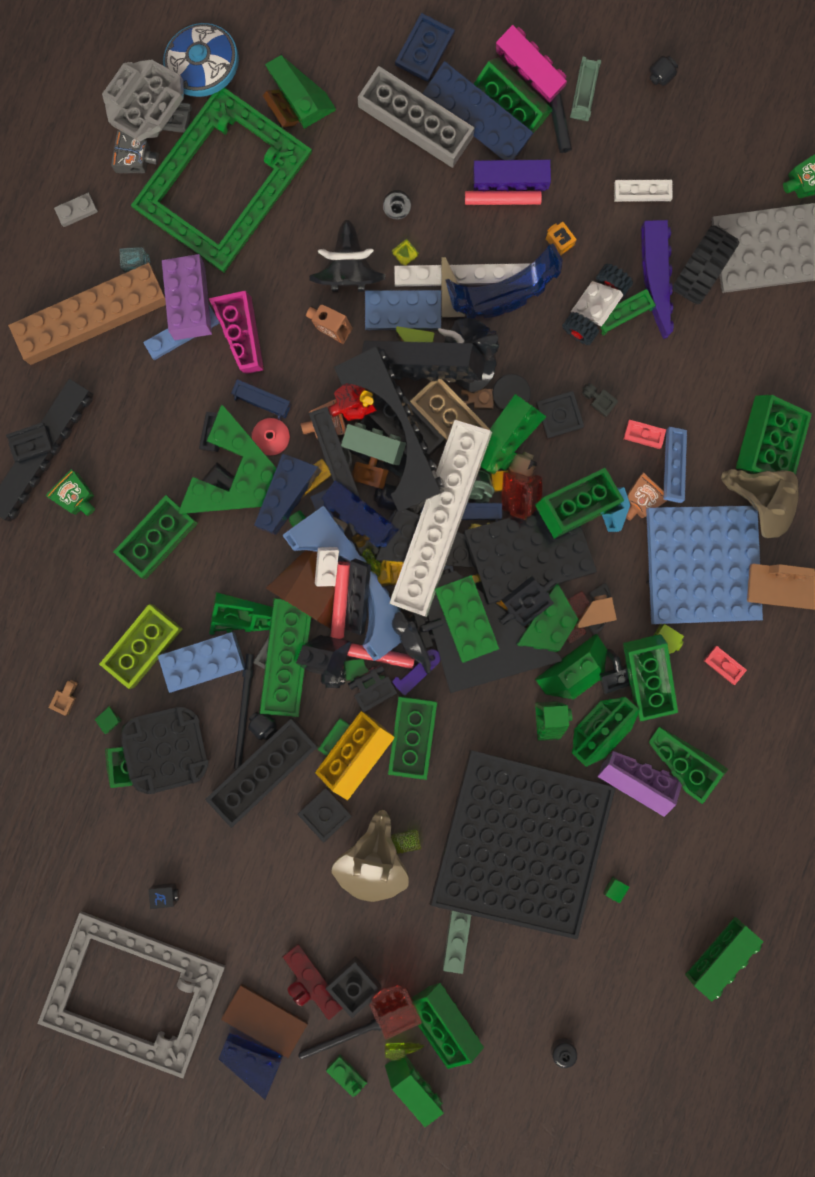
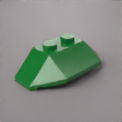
(576, 670)
(603, 729)

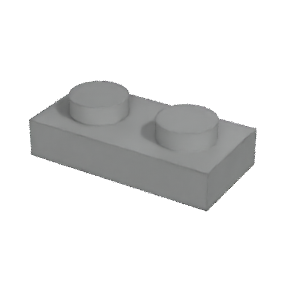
(76, 210)

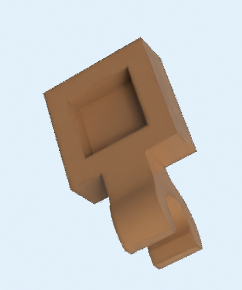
(62, 700)

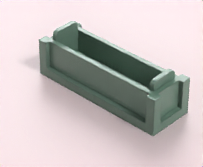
(585, 89)

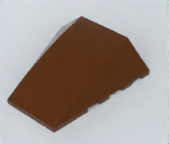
(298, 588)

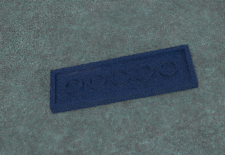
(491, 122)

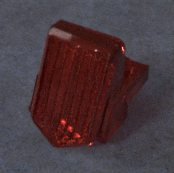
(521, 494)
(394, 1010)

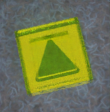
(405, 253)

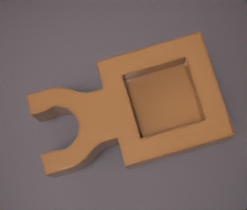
(482, 399)

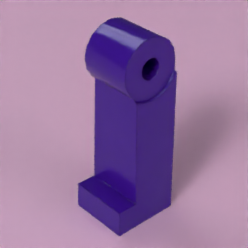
(416, 674)

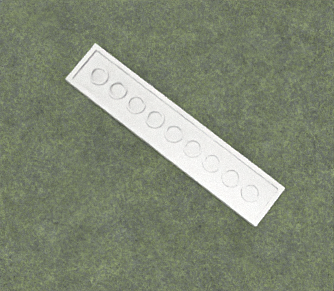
(440, 518)

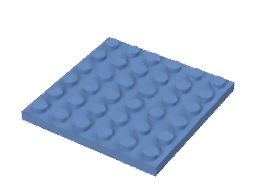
(702, 563)

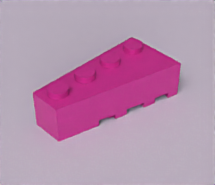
(531, 63)
(239, 326)

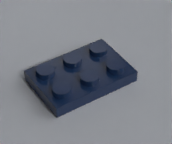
(424, 47)

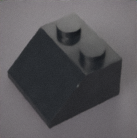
(324, 655)

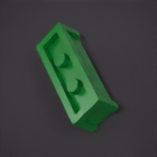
(627, 310)

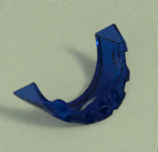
(507, 294)

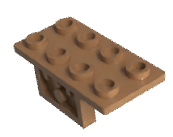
(782, 586)

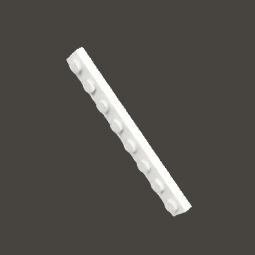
(465, 274)

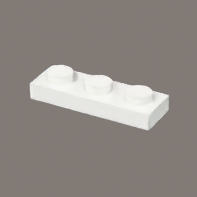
(642, 190)

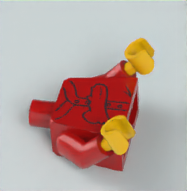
(352, 402)

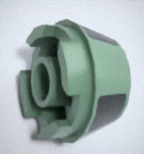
(482, 488)

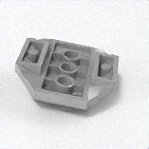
(143, 98)

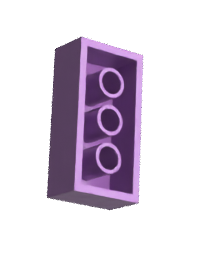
(186, 297)

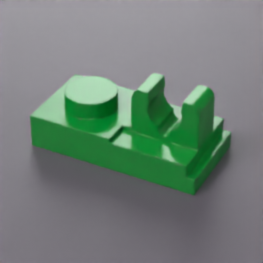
(346, 1076)

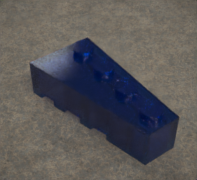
(359, 514)

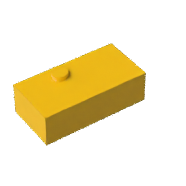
(354, 755)

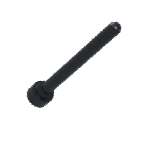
(373, 1025)

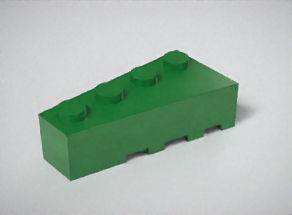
(509, 432)
(552, 720)

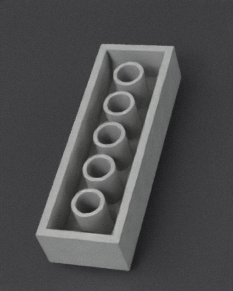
(415, 116)

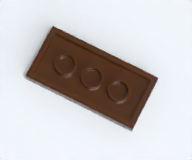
(264, 1021)

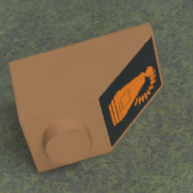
(597, 612)

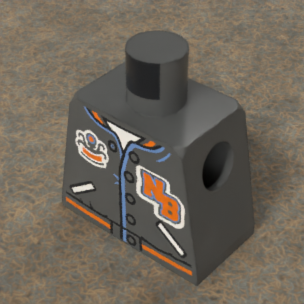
(132, 155)

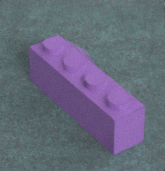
(641, 782)

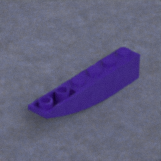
(657, 271)

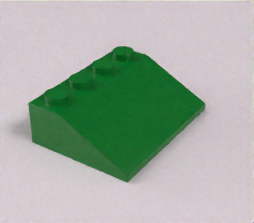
(773, 436)

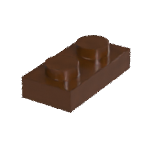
(281, 108)

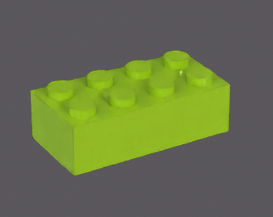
(141, 646)

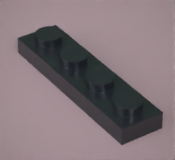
(357, 596)

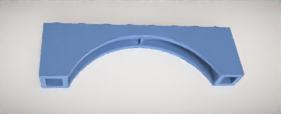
(322, 531)

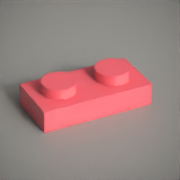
(644, 434)
(725, 665)

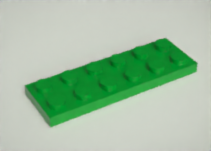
(282, 675)

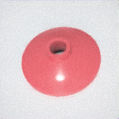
(280, 436)

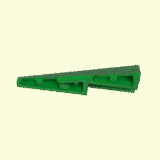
(238, 614)

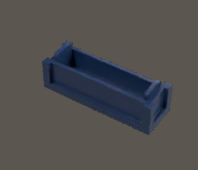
(261, 399)
(483, 511)

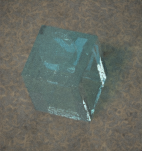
(133, 258)

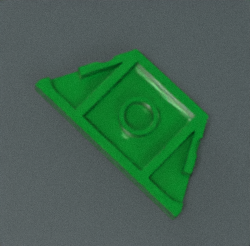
(552, 626)

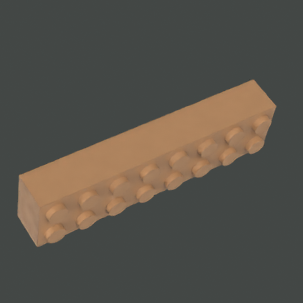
(88, 314)

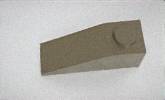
(446, 305)

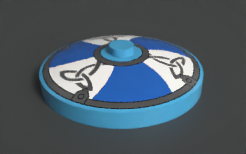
(203, 58)

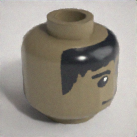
(523, 464)

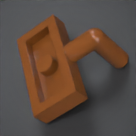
(370, 474)

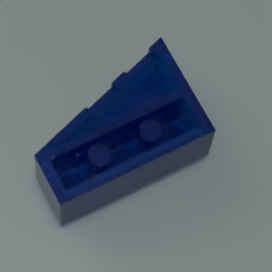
(251, 1063)

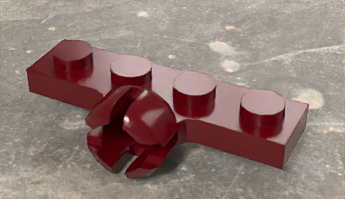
(309, 983)

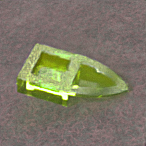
(375, 564)
(396, 1051)

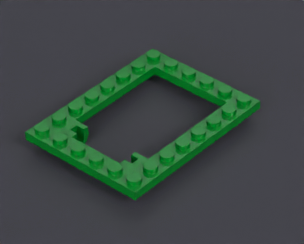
(218, 111)

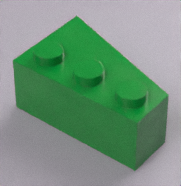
(414, 1090)

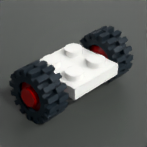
(597, 303)

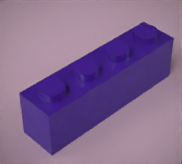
(511, 175)

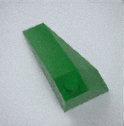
(302, 94)
(692, 767)

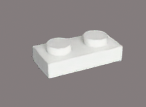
(326, 566)

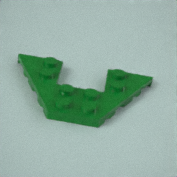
(251, 477)

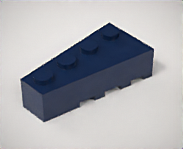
(285, 491)

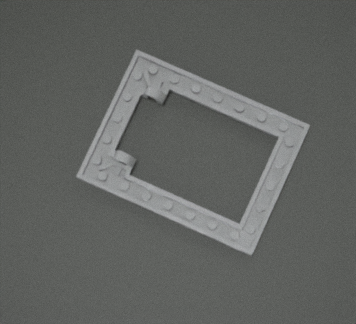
(165, 1054)

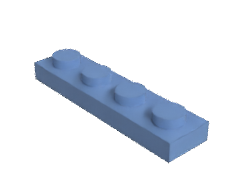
(164, 342)
(675, 464)

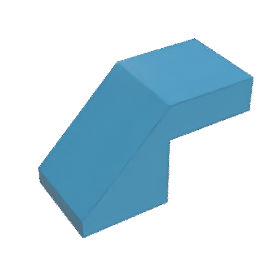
(616, 517)

